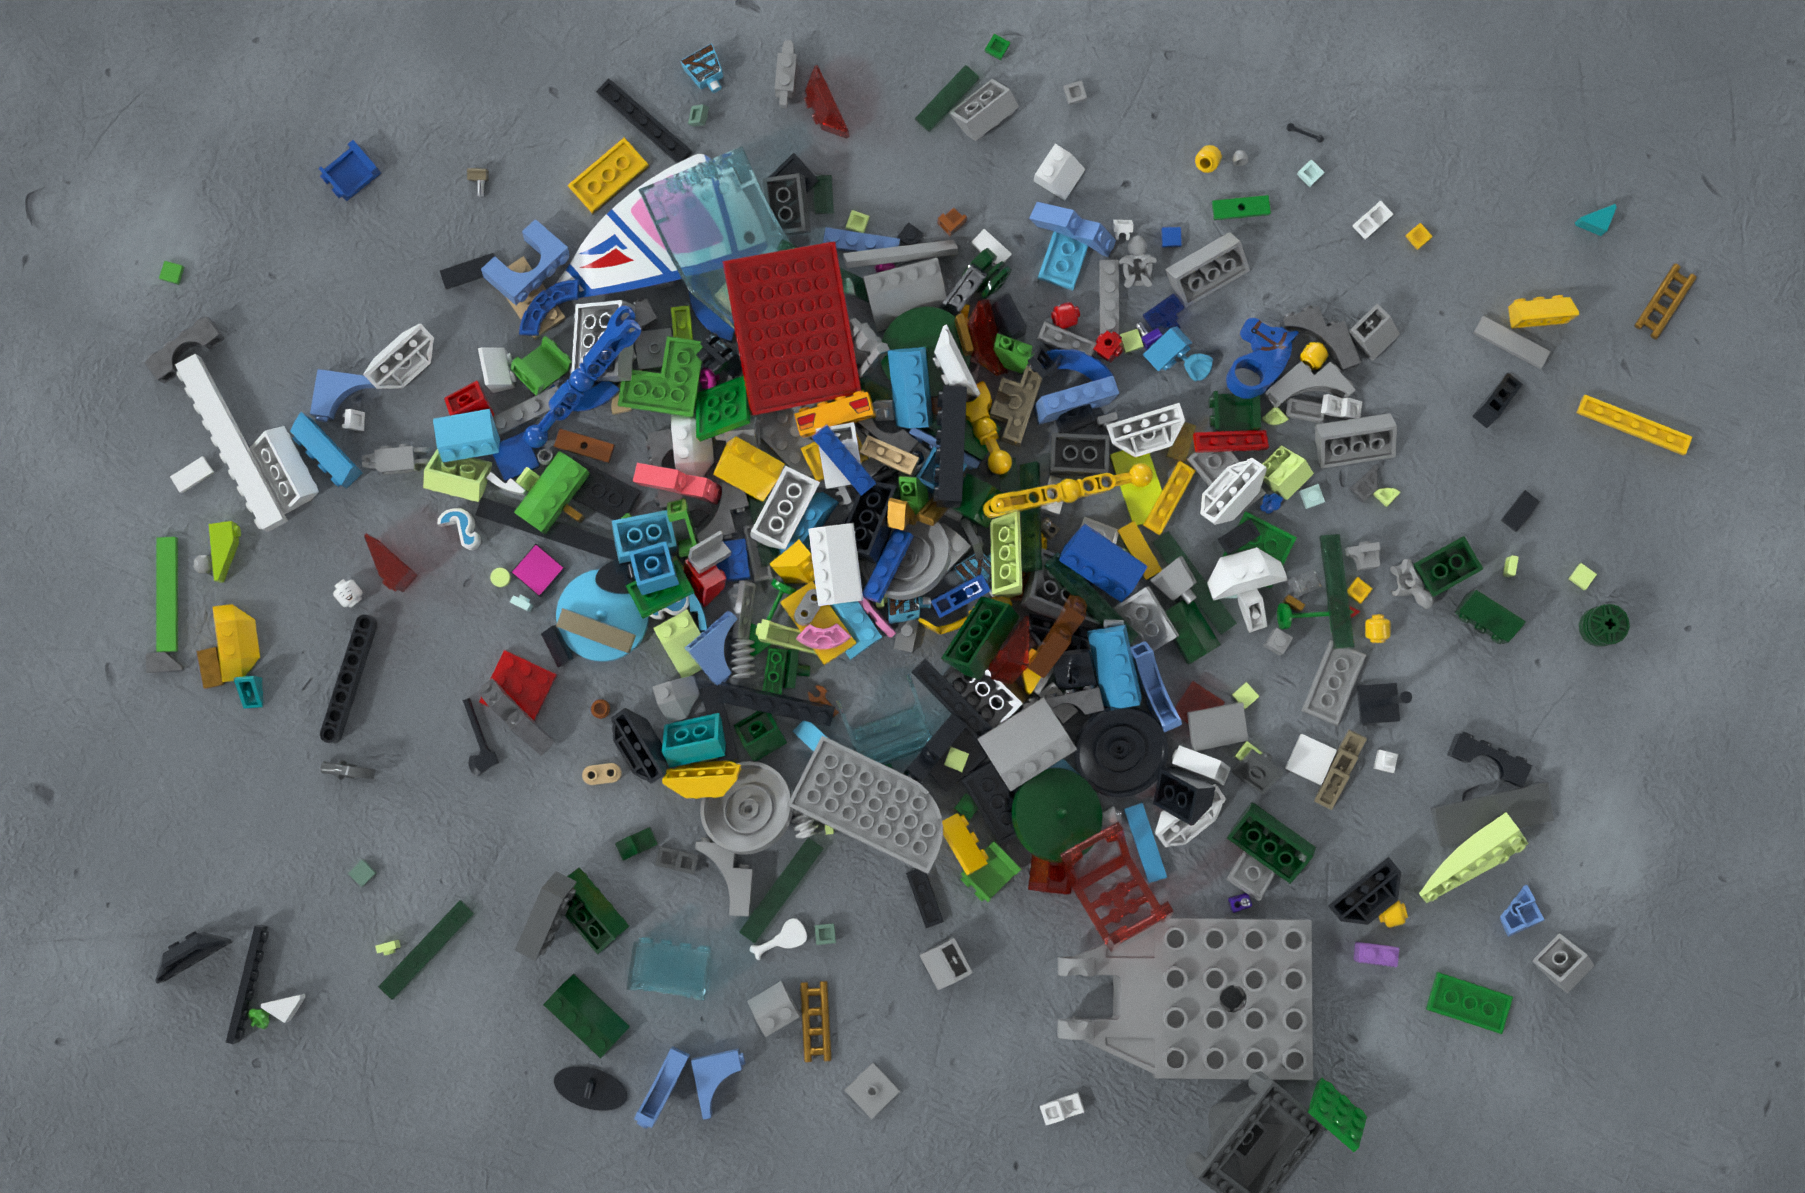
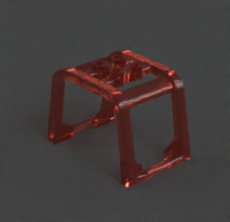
(1158, 913)

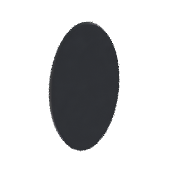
(615, 576)
(590, 1088)

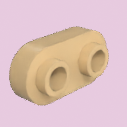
(601, 774)

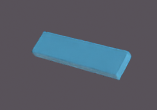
(1145, 843)

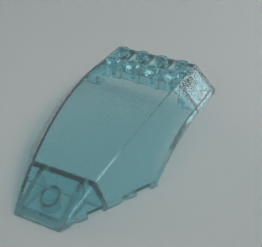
(709, 218)

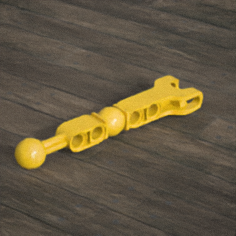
(1066, 491)

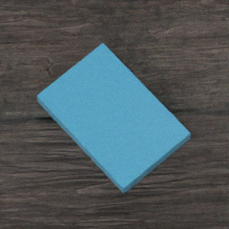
(1063, 261)

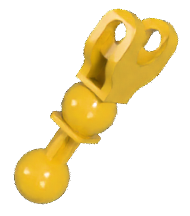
(986, 431)

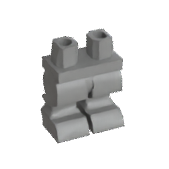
(867, 347)

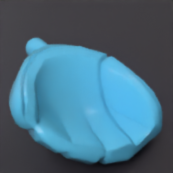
(1198, 366)

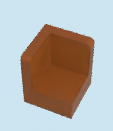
(951, 221)

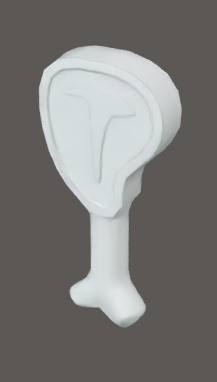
(791, 936)

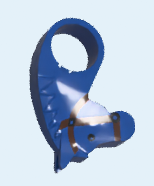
(1269, 357)

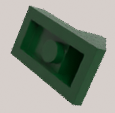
(636, 843)

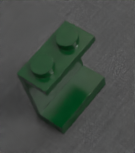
(1234, 413)

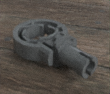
(341, 770)

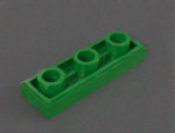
(1251, 207)
(775, 665)

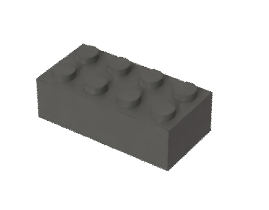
(546, 916)

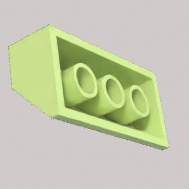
(1006, 555)

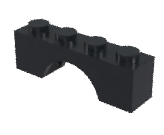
(1511, 769)

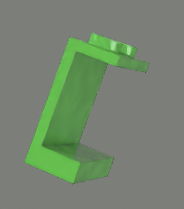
(542, 366)
(679, 510)
(992, 876)

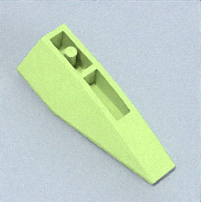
(1475, 856)

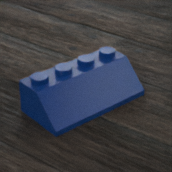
(1102, 562)

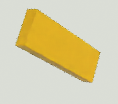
(1139, 548)

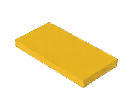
(608, 175)
(823, 619)

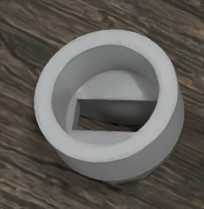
(1240, 158)
(541, 456)

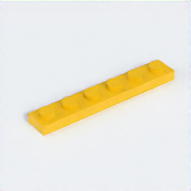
(1634, 425)

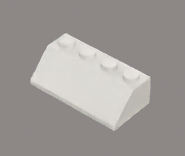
(283, 469)
(784, 509)
(835, 564)

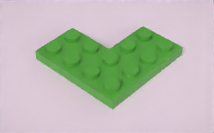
(673, 389)

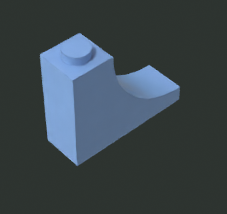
(332, 389)
(709, 649)
(711, 1071)

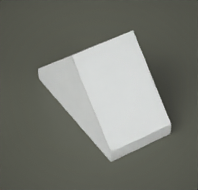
(284, 1008)

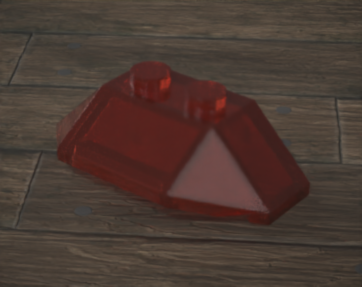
(823, 105)
(982, 334)

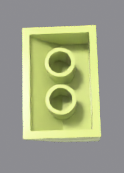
(457, 478)

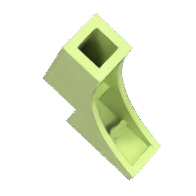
(781, 635)

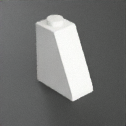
(1201, 765)

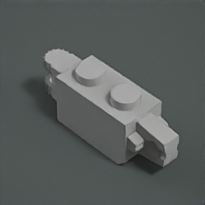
(786, 74)
(396, 460)

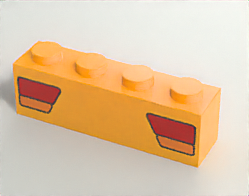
(842, 411)

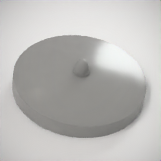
(922, 564)
(750, 812)

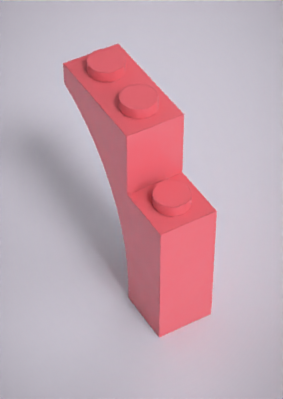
(677, 482)

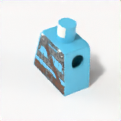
(704, 68)
(975, 566)
(906, 609)

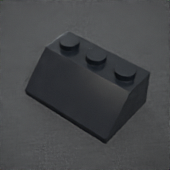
(1183, 794)

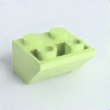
(1286, 472)

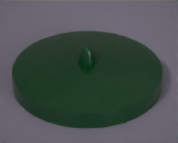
(922, 329)
(1055, 813)

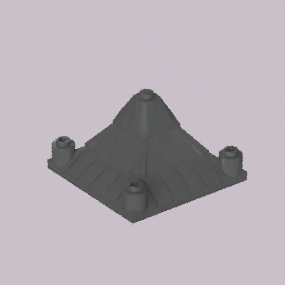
(1255, 1140)

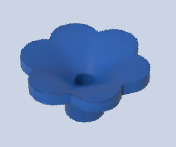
(1271, 502)

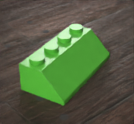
(552, 492)

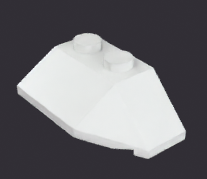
(401, 359)
(952, 363)
(1147, 431)
(689, 453)
(1232, 491)
(1244, 573)
(1175, 832)

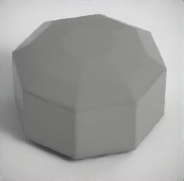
(203, 564)

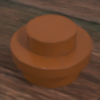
(600, 709)

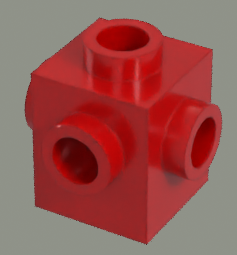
(1109, 352)

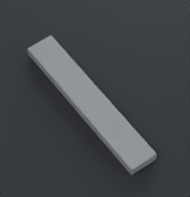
(900, 253)

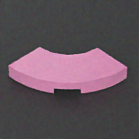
(881, 622)
(823, 638)

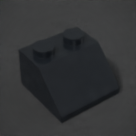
(1008, 318)

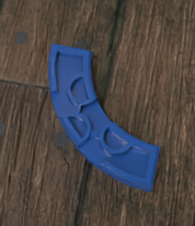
(544, 303)
(711, 320)
(1082, 363)
(596, 396)

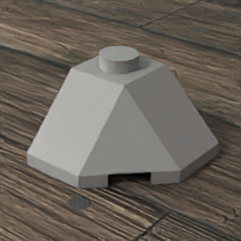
(676, 698)

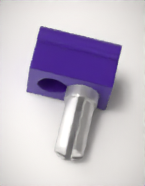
(1148, 339)
(1244, 901)

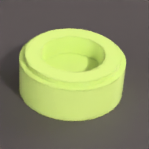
(500, 577)

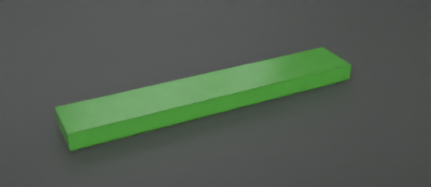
(166, 594)

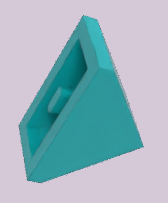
(1597, 221)
(250, 691)

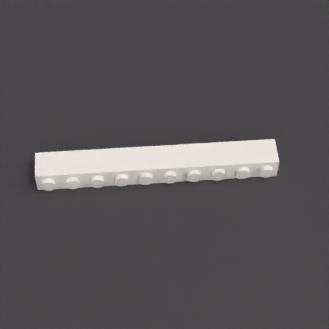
(230, 442)

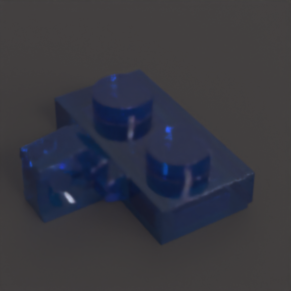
(1164, 313)

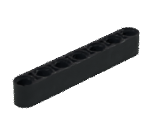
(341, 686)

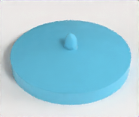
(618, 610)

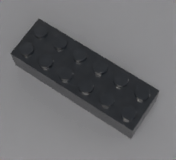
(951, 446)

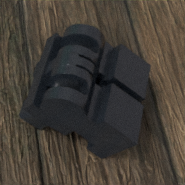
(723, 355)

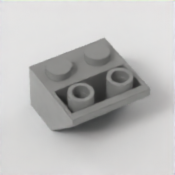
(1374, 332)
(946, 963)

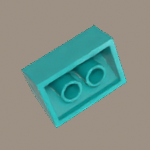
(693, 740)

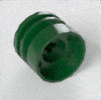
(995, 278)
(1593, 626)

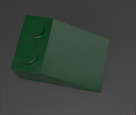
(1448, 566)

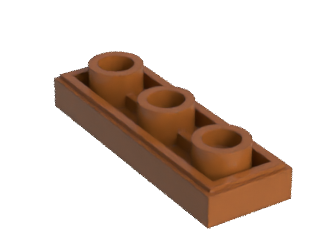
(573, 443)

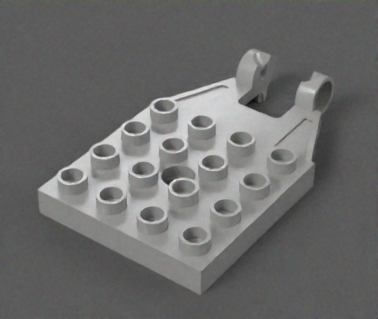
(1171, 1005)

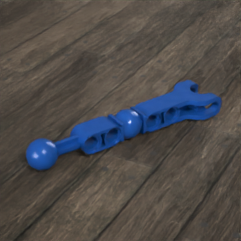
(581, 379)

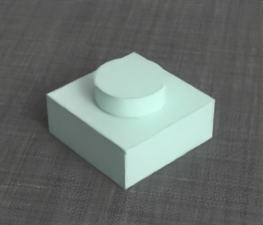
(1310, 173)
(1312, 496)
(522, 602)

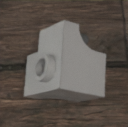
(1365, 555)

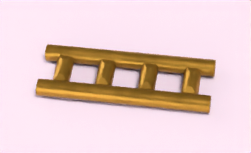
(1676, 297)
(807, 1012)

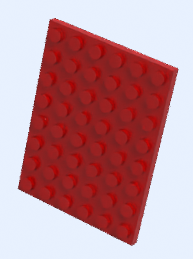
(792, 327)

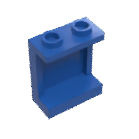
(350, 172)

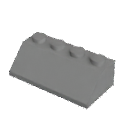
(1208, 269)
(1356, 440)

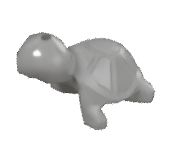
(1137, 265)
(1410, 583)

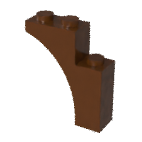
(1059, 636)

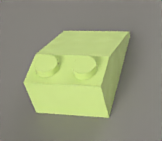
(675, 636)

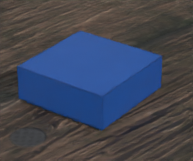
(1171, 236)

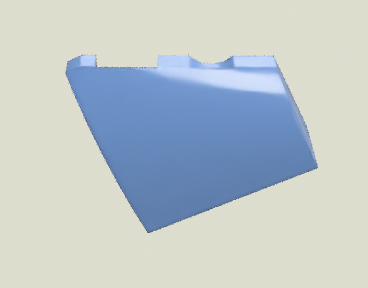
(1521, 913)

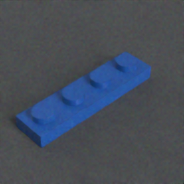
(843, 459)
(887, 565)

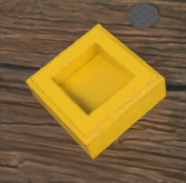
(1418, 236)
(1359, 590)

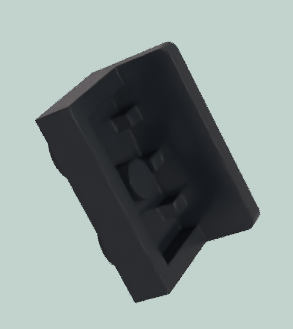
(1042, 363)

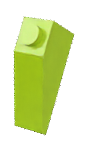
(224, 543)

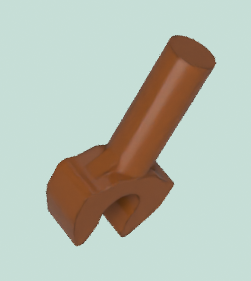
(822, 698)

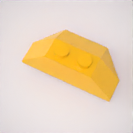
(235, 641)
(702, 778)

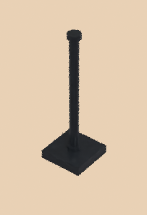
(1380, 703)

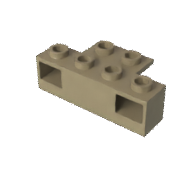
(1015, 405)

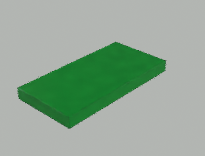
(1469, 1003)

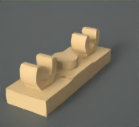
(889, 455)

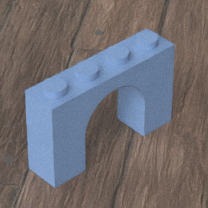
(519, 285)
(1095, 393)

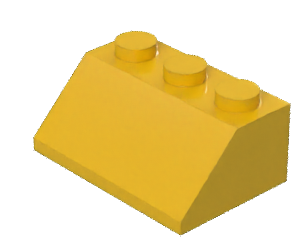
(1542, 311)
(748, 468)
(964, 844)

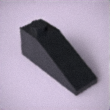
(1497, 400)

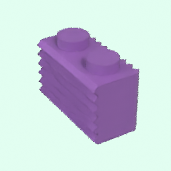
(1376, 954)

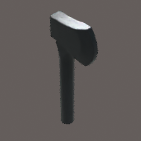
(486, 759)

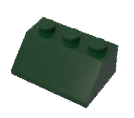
(1489, 617)
(1194, 633)

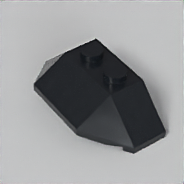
(1040, 627)
(639, 745)
(1369, 894)
(189, 952)

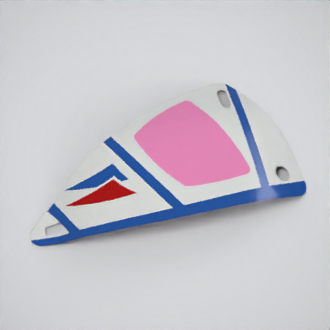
(625, 247)

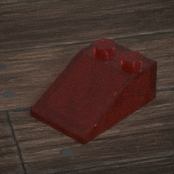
(389, 567)
(1013, 655)

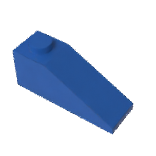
(960, 595)

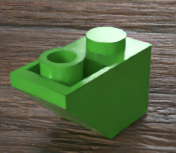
(1012, 353)
(913, 492)

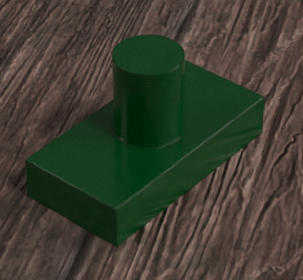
(794, 669)

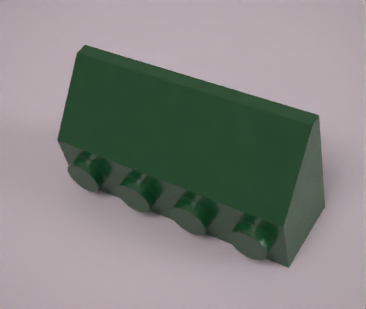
(980, 637)
(1271, 843)
(593, 914)
(586, 1015)

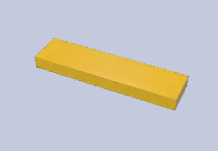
(1169, 497)

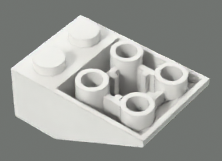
(832, 475)

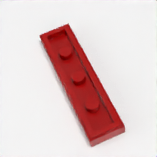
(1230, 441)

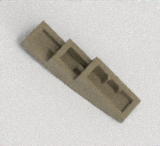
(596, 630)
(1340, 769)

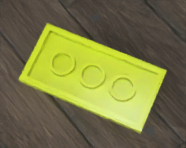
(1137, 499)

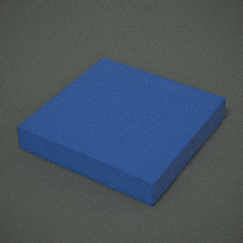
(515, 456)

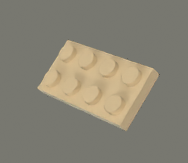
(553, 318)

